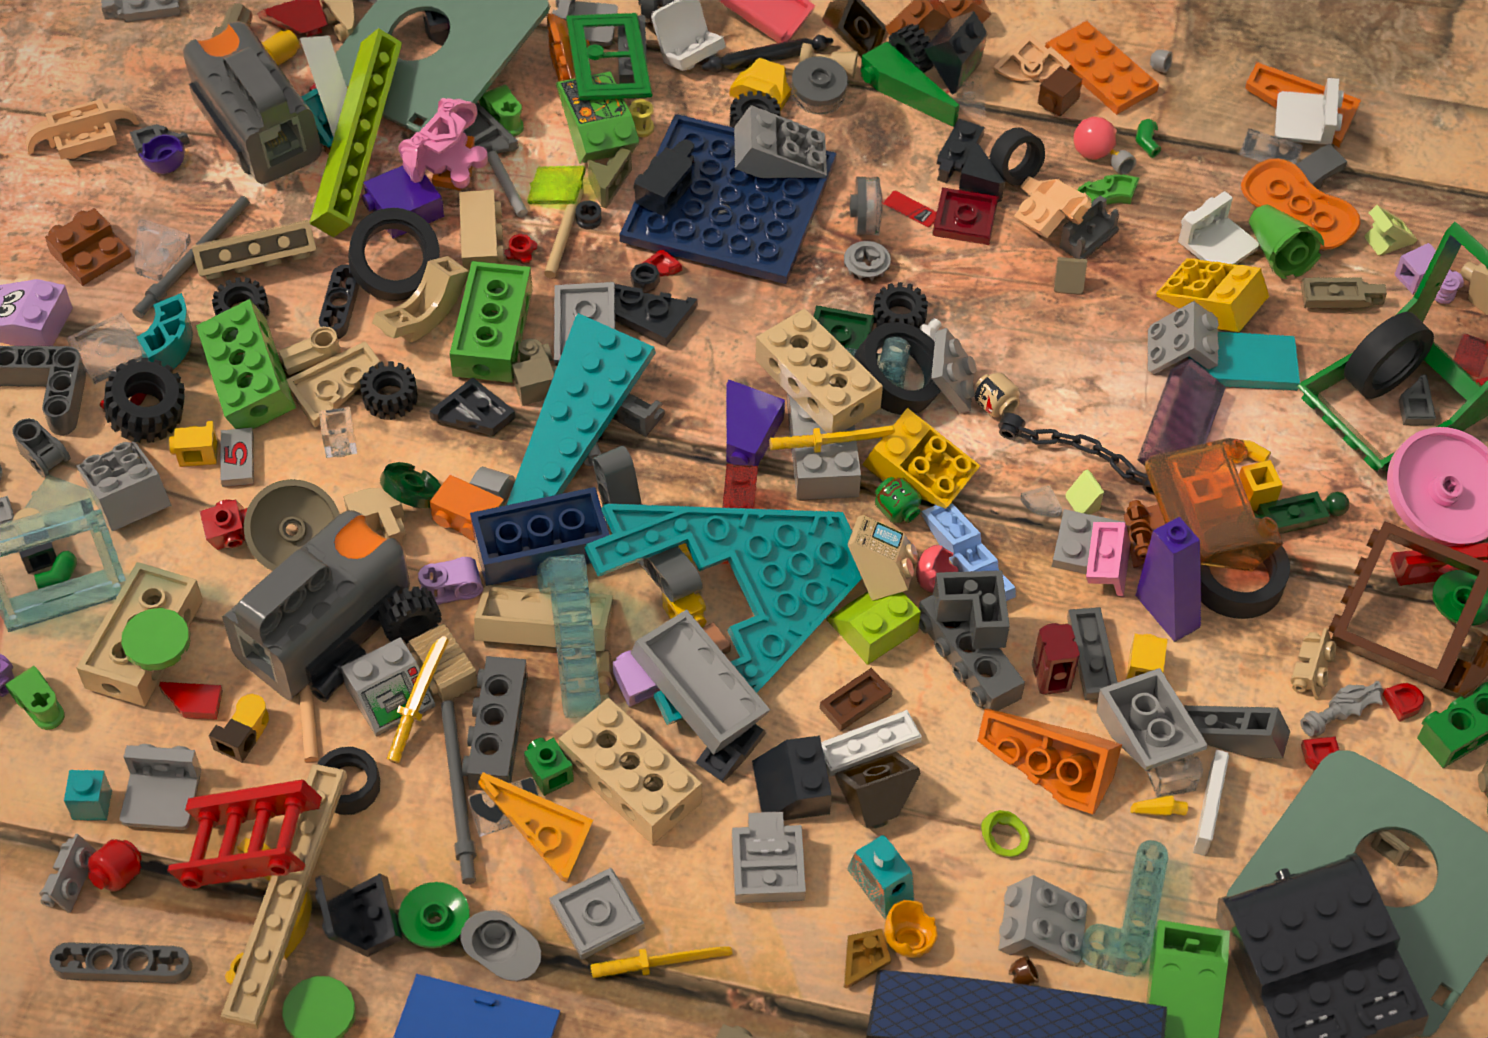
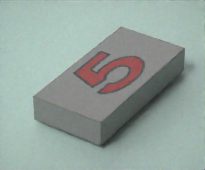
(237, 457)

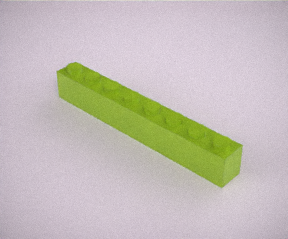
(355, 133)

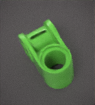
(504, 108)
(36, 698)

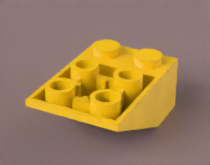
(1221, 288)
(923, 459)

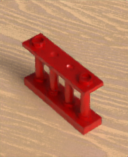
(234, 809)

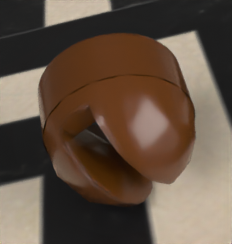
(1025, 971)

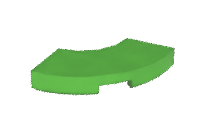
(1113, 188)

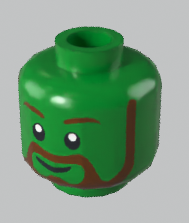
(898, 500)

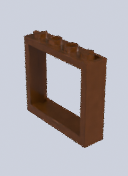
(1386, 657)

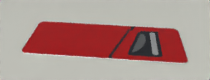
(910, 208)

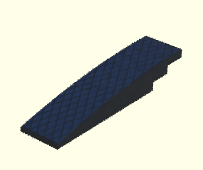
(978, 1008)

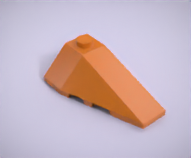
(560, 47)
(1061, 760)

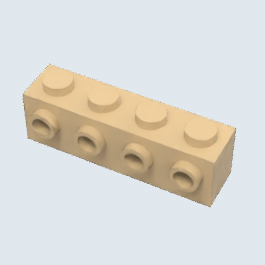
(252, 248)

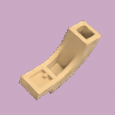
(428, 305)

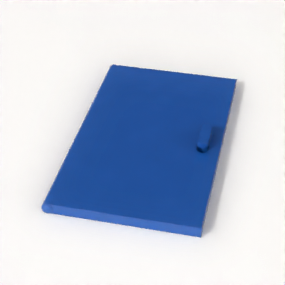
(450, 1011)

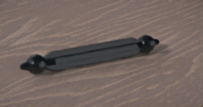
(769, 52)

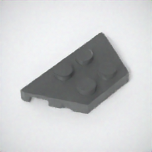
(490, 133)

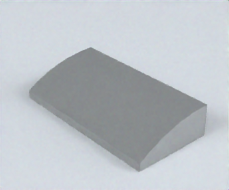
(699, 681)

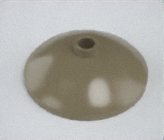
(283, 505)

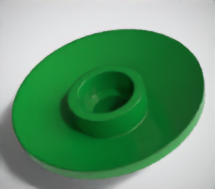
(1455, 588)
(431, 901)

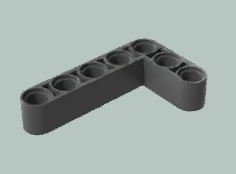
(51, 367)
(619, 485)

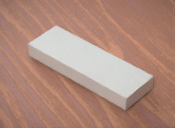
(870, 742)
(1211, 803)

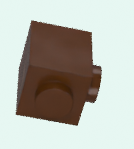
(1059, 91)

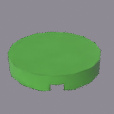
(155, 639)
(319, 1009)

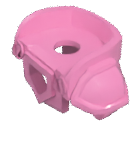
(445, 145)

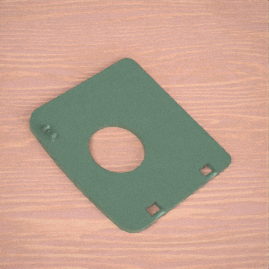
(478, 48)
(1346, 802)

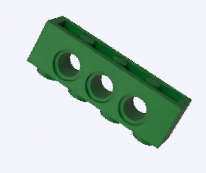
(1446, 741)

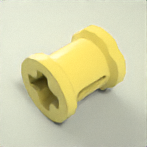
(642, 117)

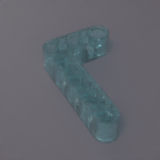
(573, 627)

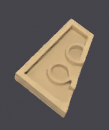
(331, 381)

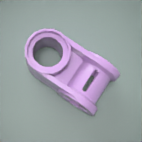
(452, 579)

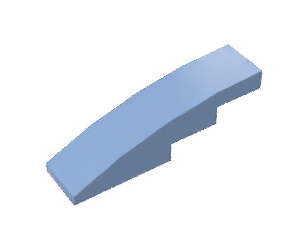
(961, 538)

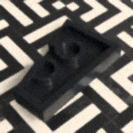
(651, 314)

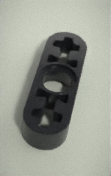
(336, 291)

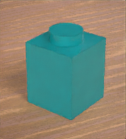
(88, 795)

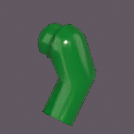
(60, 572)

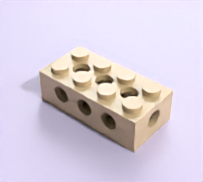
(818, 372)
(104, 663)
(631, 771)

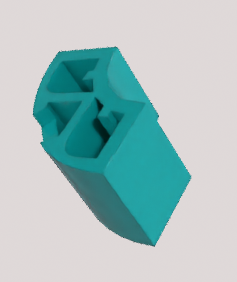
(169, 334)

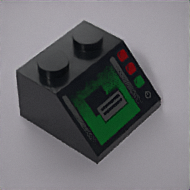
(958, 49)

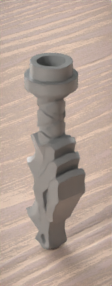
(1347, 701)

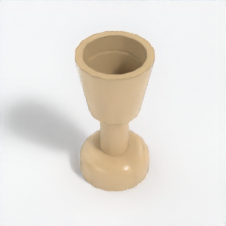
(847, 60)

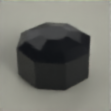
(645, 276)

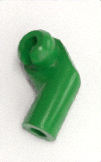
(1144, 137)

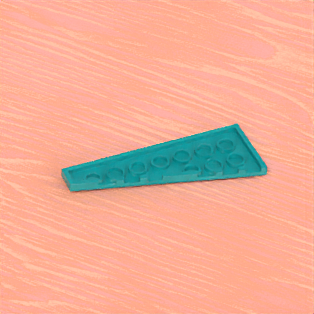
(584, 395)

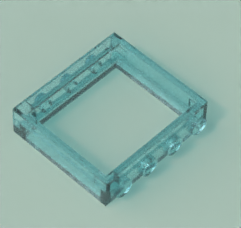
(67, 595)

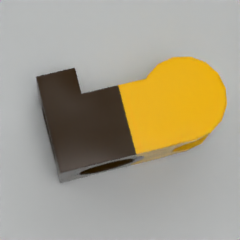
(242, 729)

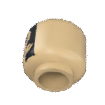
(997, 394)

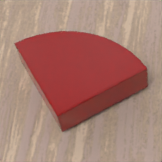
(665, 263)

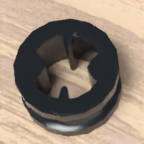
(588, 221)

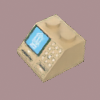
(882, 557)

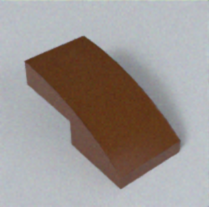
(1468, 675)

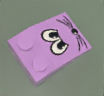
(33, 312)

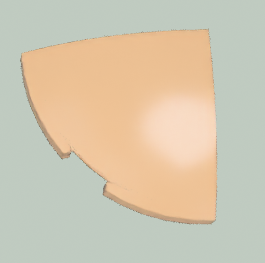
(1030, 61)

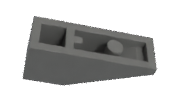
(1242, 730)

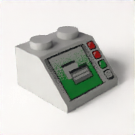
(383, 683)

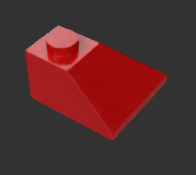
(296, 16)

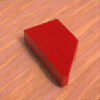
(193, 699)

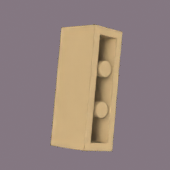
(480, 228)

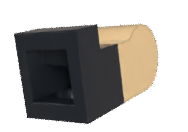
(39, 556)

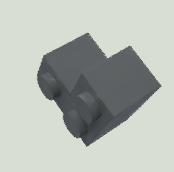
(976, 599)

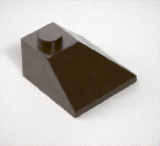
(854, 25)
(878, 788)

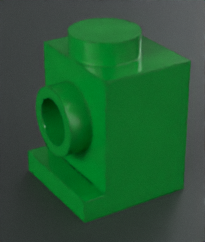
(548, 765)

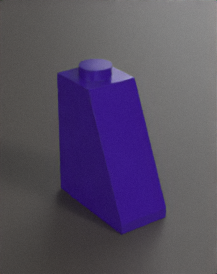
(750, 423)

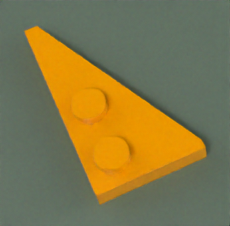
(548, 827)

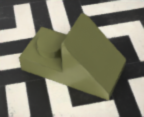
(608, 179)

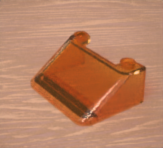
(1210, 498)

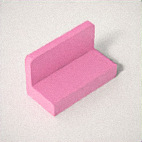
(1109, 555)

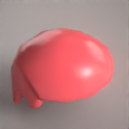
(1095, 137)
(930, 562)

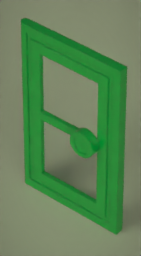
(582, 54)

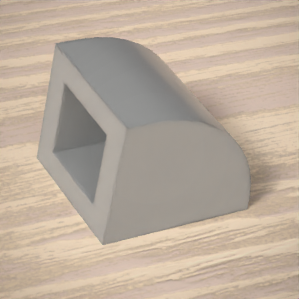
(493, 481)

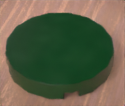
(409, 485)

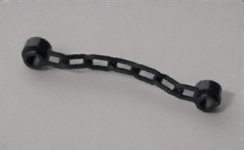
(1013, 426)

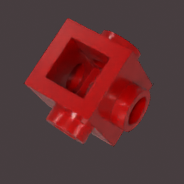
(224, 524)

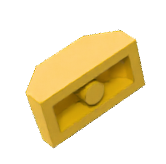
(763, 77)

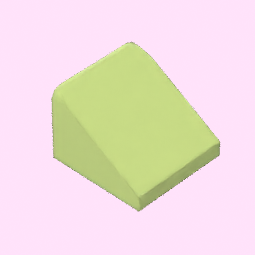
(1085, 494)

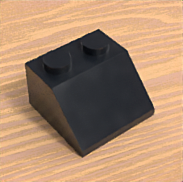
(793, 779)

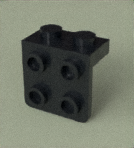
(359, 916)

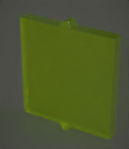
(556, 185)

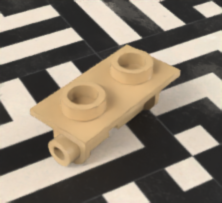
(1318, 652)

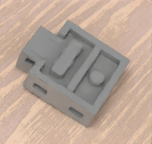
(768, 860)

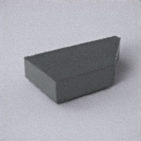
(145, 134)
(1417, 404)

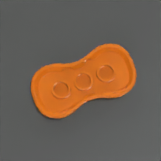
(1288, 189)

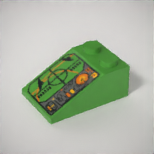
(597, 125)

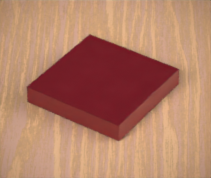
(965, 216)

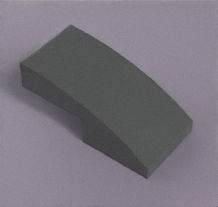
(1322, 164)

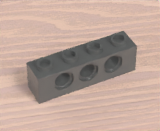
(498, 676)
(991, 692)

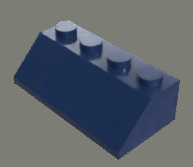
(524, 534)

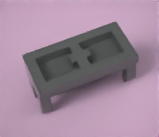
(1093, 231)
(639, 414)

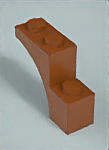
(934, 14)

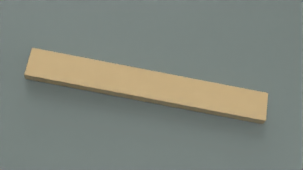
(281, 907)

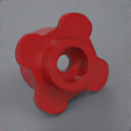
(520, 248)

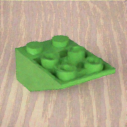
(1189, 977)

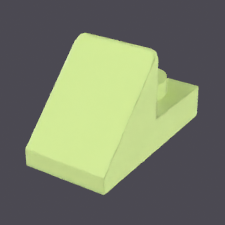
(1388, 232)

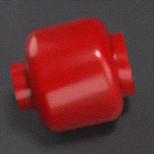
(114, 865)

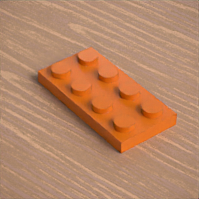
(1103, 67)

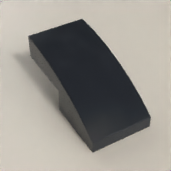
(732, 756)

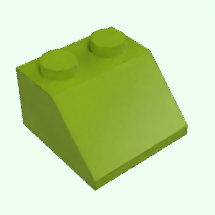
(877, 624)

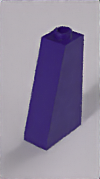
(1172, 580)

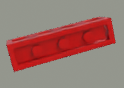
(1417, 568)

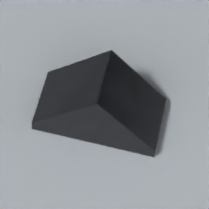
(981, 175)

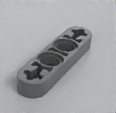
(122, 956)

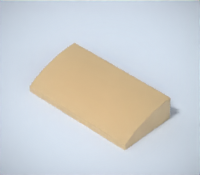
(526, 617)

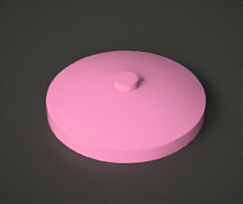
(1441, 486)

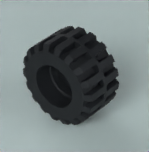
(147, 379)

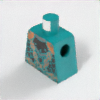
(878, 871)

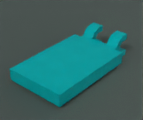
(1256, 361)

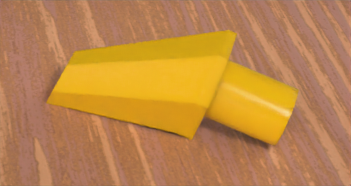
(1160, 806)

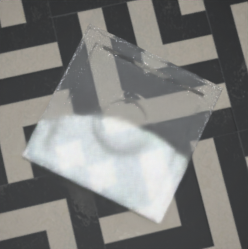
(106, 346)

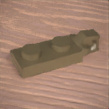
(1341, 293)

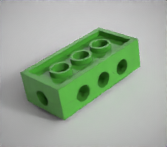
(498, 289)
(252, 399)

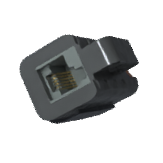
(251, 104)
(316, 604)

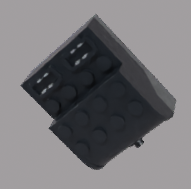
(1322, 956)

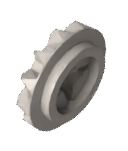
(875, 254)

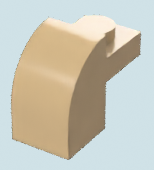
(380, 511)

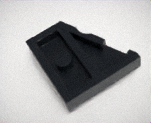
(473, 409)

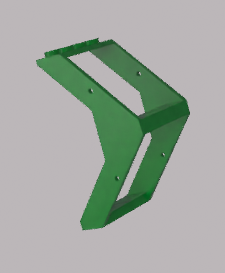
(1476, 395)

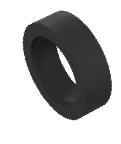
(390, 219)
(921, 350)
(1389, 355)
(1247, 604)

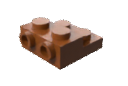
(87, 246)

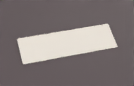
(326, 75)

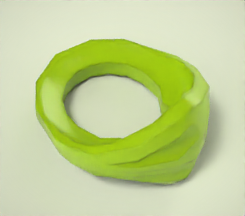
(1004, 818)

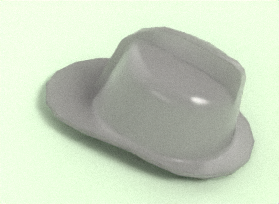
(501, 945)

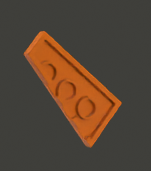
(1268, 82)

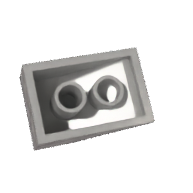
(1149, 720)

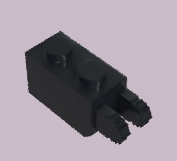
(665, 178)

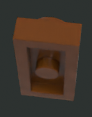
(855, 699)

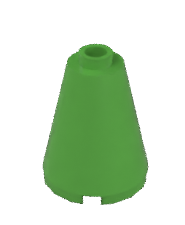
(1285, 241)

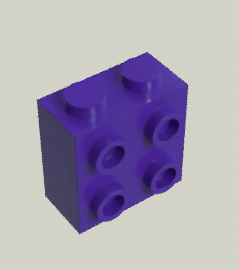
(397, 190)

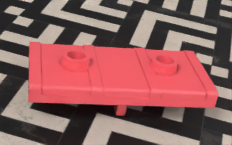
(773, 17)

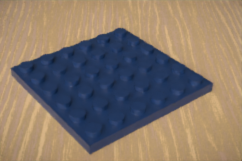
(765, 216)

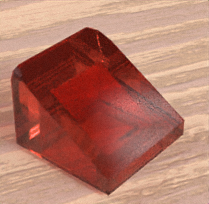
(1471, 354)

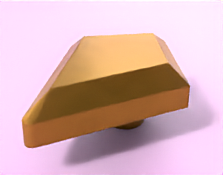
(865, 956)

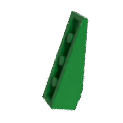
(901, 80)

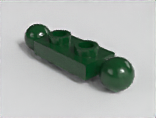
(1303, 510)

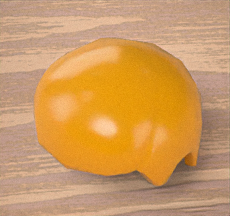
(910, 929)

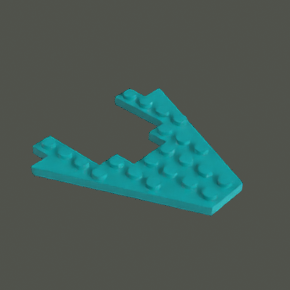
(786, 562)

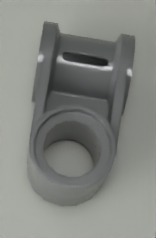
(39, 446)

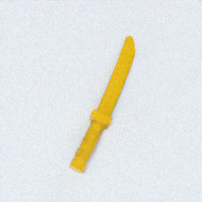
(817, 439)
(415, 700)
(642, 962)

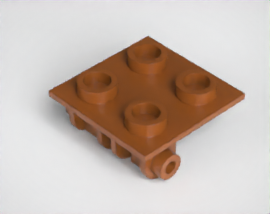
(1140, 526)

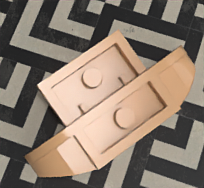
(80, 128)
(1049, 204)

